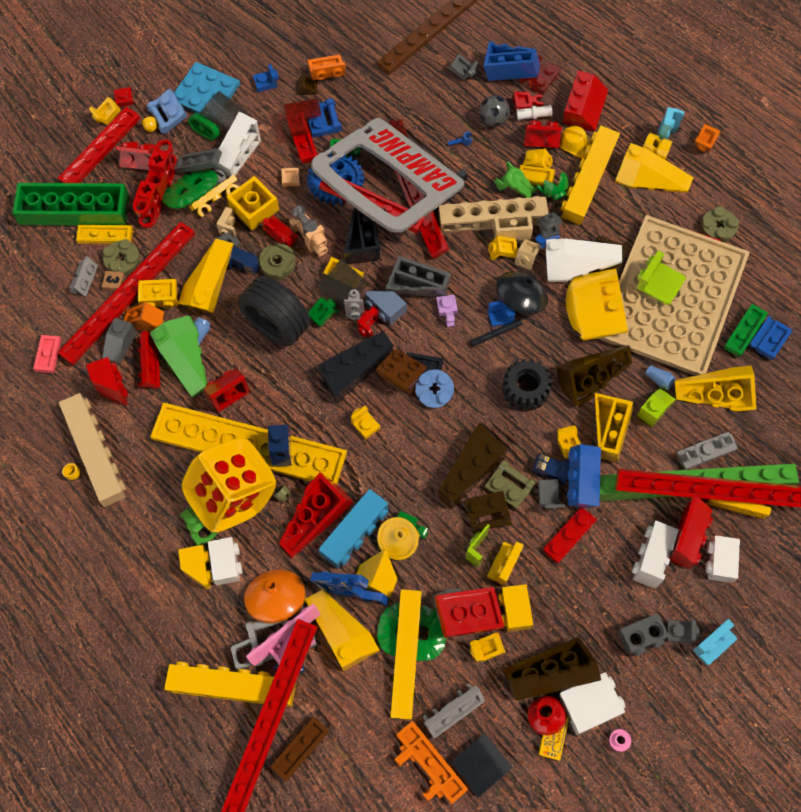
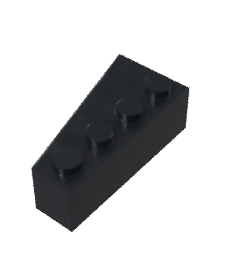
(354, 365)

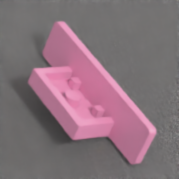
(277, 642)

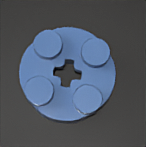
(443, 395)

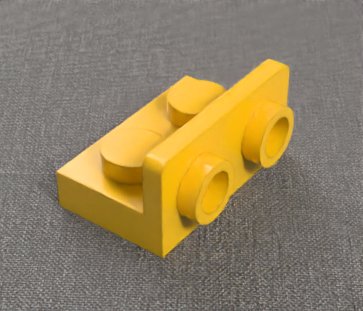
(158, 293)
(504, 562)

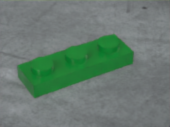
(745, 330)

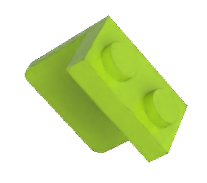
(660, 280)

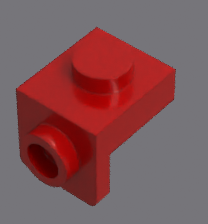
(366, 320)

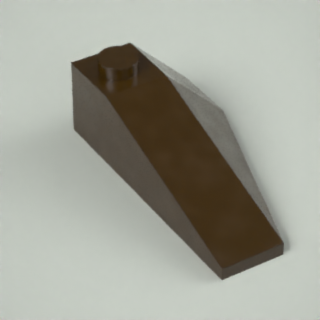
(588, 374)

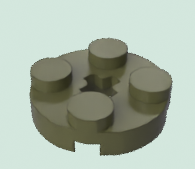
(722, 216)
(117, 249)
(280, 270)

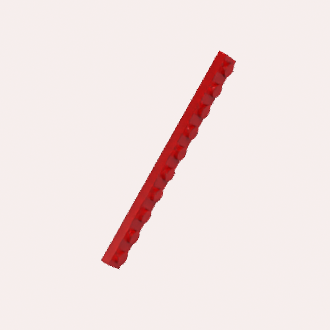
(125, 294)
(708, 488)
(270, 717)

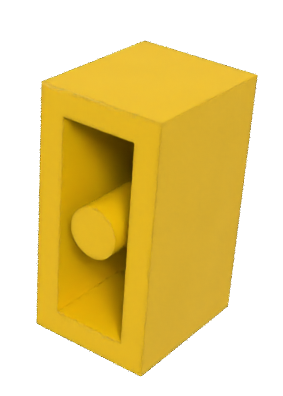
(516, 608)

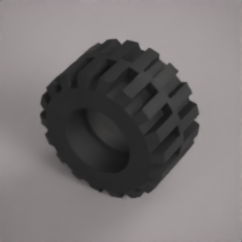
(530, 371)

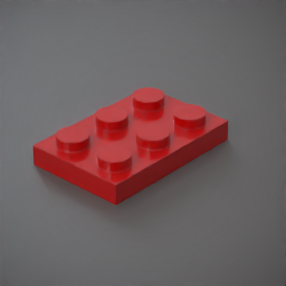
(469, 612)

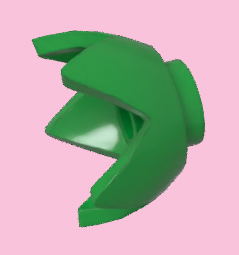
(555, 191)

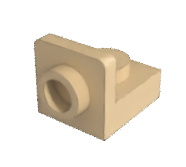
(226, 222)
(527, 253)

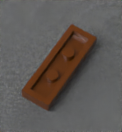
(299, 749)

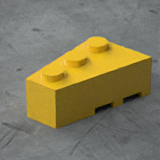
(612, 424)

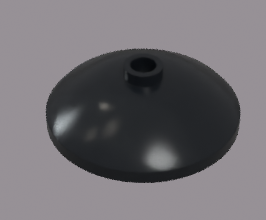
(522, 292)

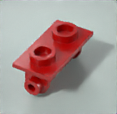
(279, 231)

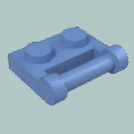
(172, 109)

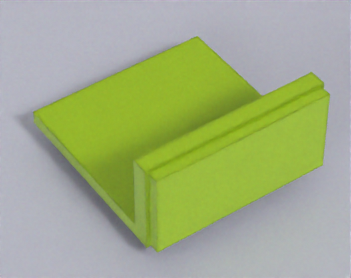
(471, 555)

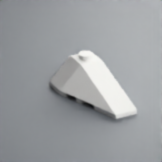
(576, 257)

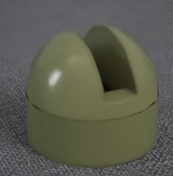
(281, 493)

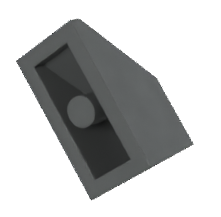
(118, 340)

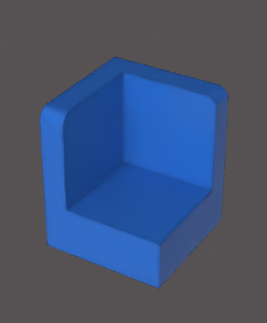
(500, 313)

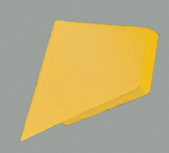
(379, 573)

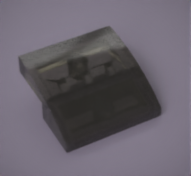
(222, 111)

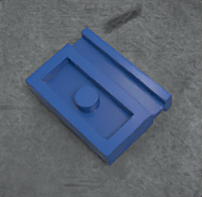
(770, 338)

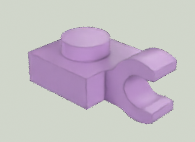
(447, 307)

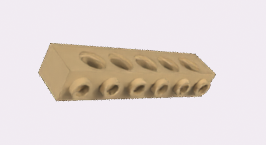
(484, 220)

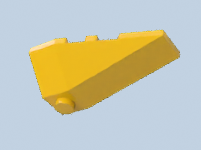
(205, 282)

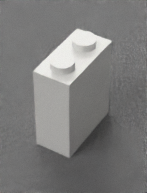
(592, 704)

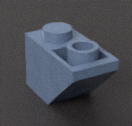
(387, 303)

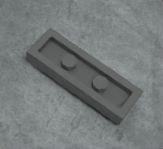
(198, 161)

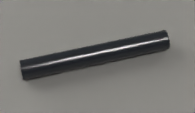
(496, 332)

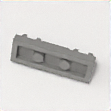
(706, 451)
(454, 711)

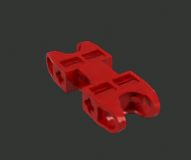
(152, 189)

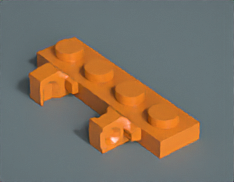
(442, 777)

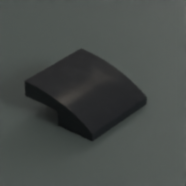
(481, 765)

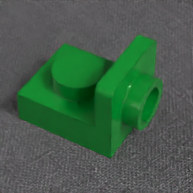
(323, 310)

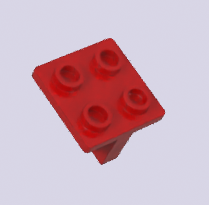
(542, 134)
(135, 155)

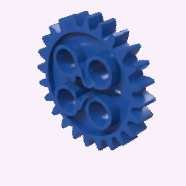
(348, 170)

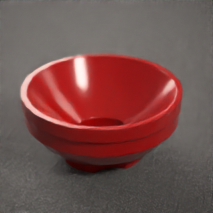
(547, 725)

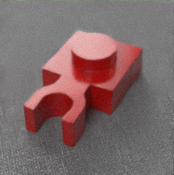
(524, 100)

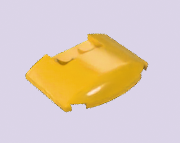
(596, 305)

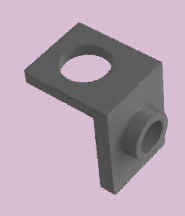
(549, 494)

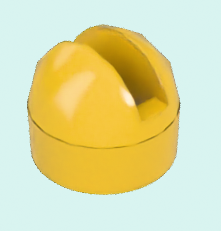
(149, 124)
(71, 471)

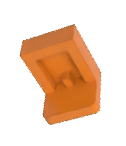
(706, 138)

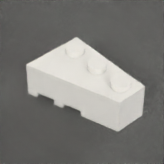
(654, 554)

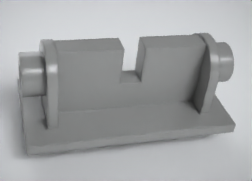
(85, 273)
(354, 306)

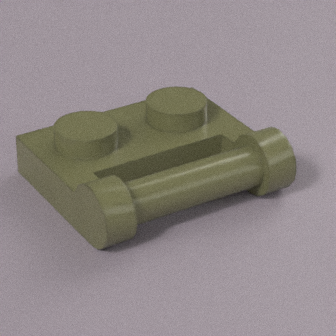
(513, 494)

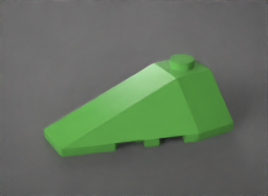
(180, 348)

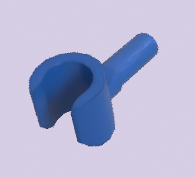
(466, 140)
(542, 241)

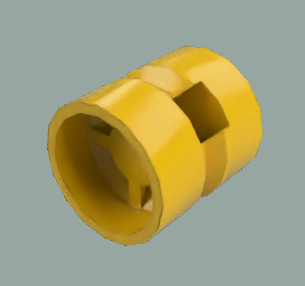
(663, 146)

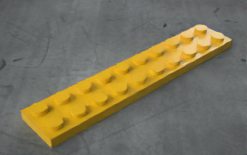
(202, 431)

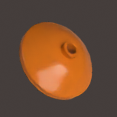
(276, 603)

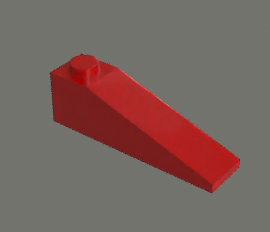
(317, 510)

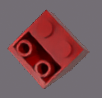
(108, 380)

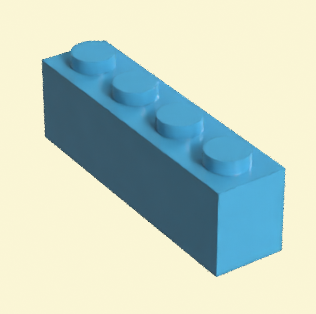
(353, 529)

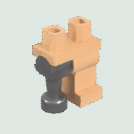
(312, 233)

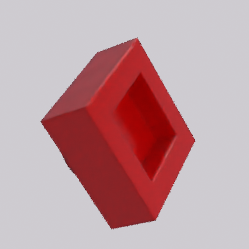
(123, 97)

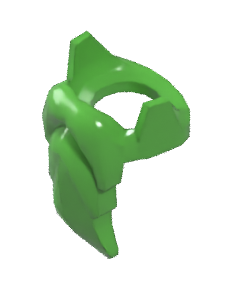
(515, 180)
(194, 526)

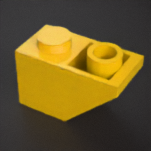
(195, 564)

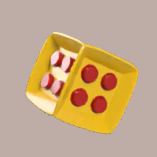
(228, 484)

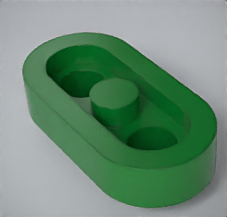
(203, 127)

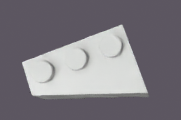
(238, 144)

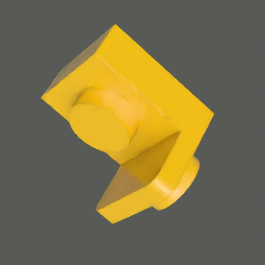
(503, 247)
(364, 422)

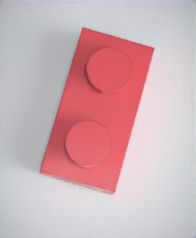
(47, 354)

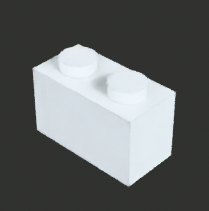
(723, 559)
(224, 561)

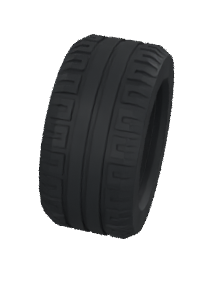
(274, 311)

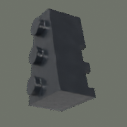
(362, 239)

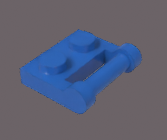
(319, 125)

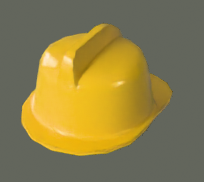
(575, 141)

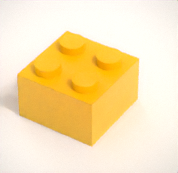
(253, 202)

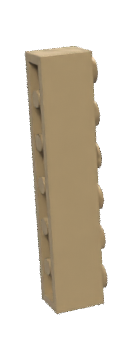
(92, 450)

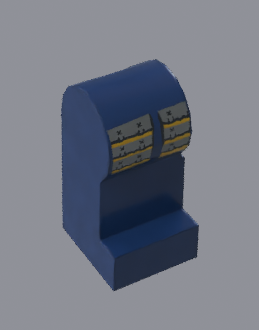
(243, 260)
(551, 468)

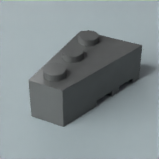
(417, 279)

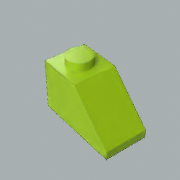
(655, 407)

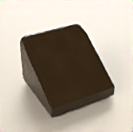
(306, 86)

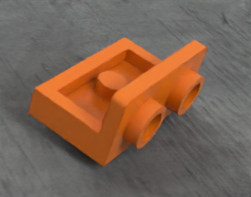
(326, 67)

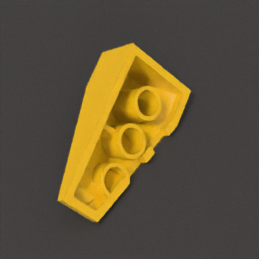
(651, 171)
(724, 388)
(344, 634)

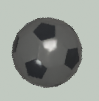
(494, 110)

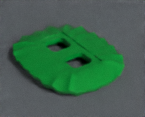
(176, 201)
(426, 649)

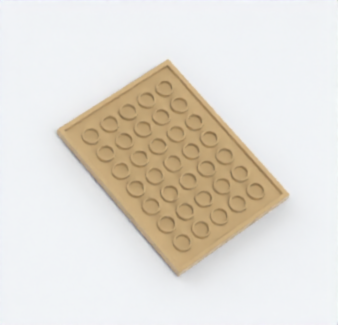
(691, 325)

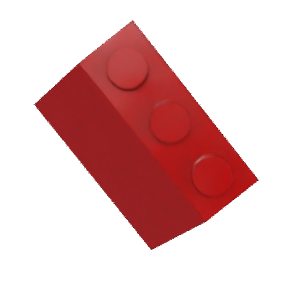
(585, 102)
(691, 533)

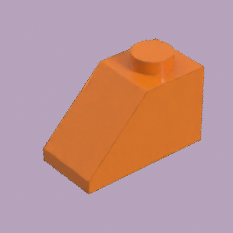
(144, 317)

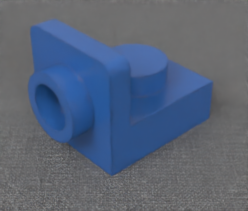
(266, 80)

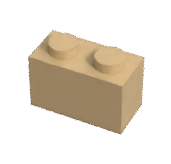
(513, 226)

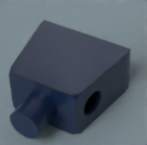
(280, 442)

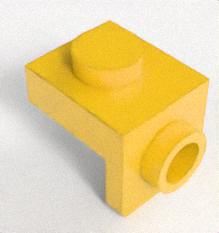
(105, 112)
(538, 158)
(567, 438)
(487, 648)

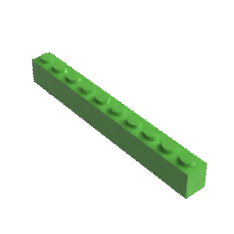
(775, 474)

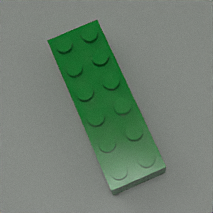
(71, 204)

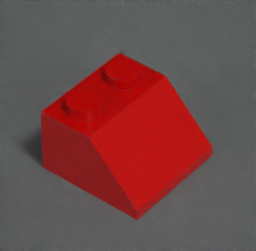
(226, 390)

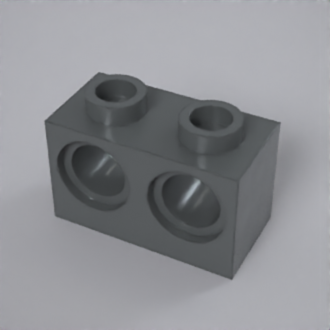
(641, 631)

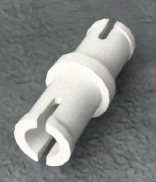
(534, 112)

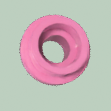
(613, 740)

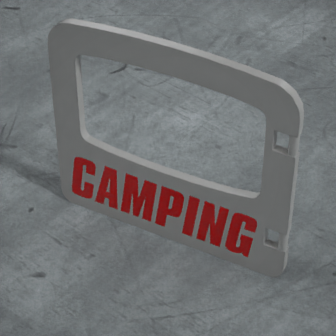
(402, 155)

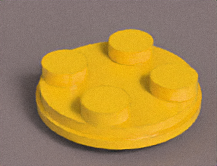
(398, 538)

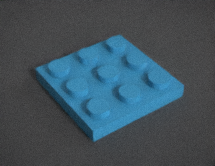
(201, 85)

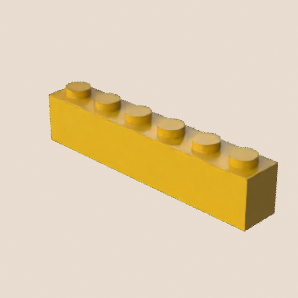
(590, 175)
(219, 683)

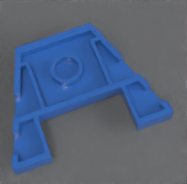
(347, 586)

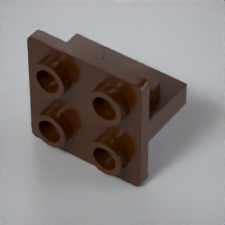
(401, 370)

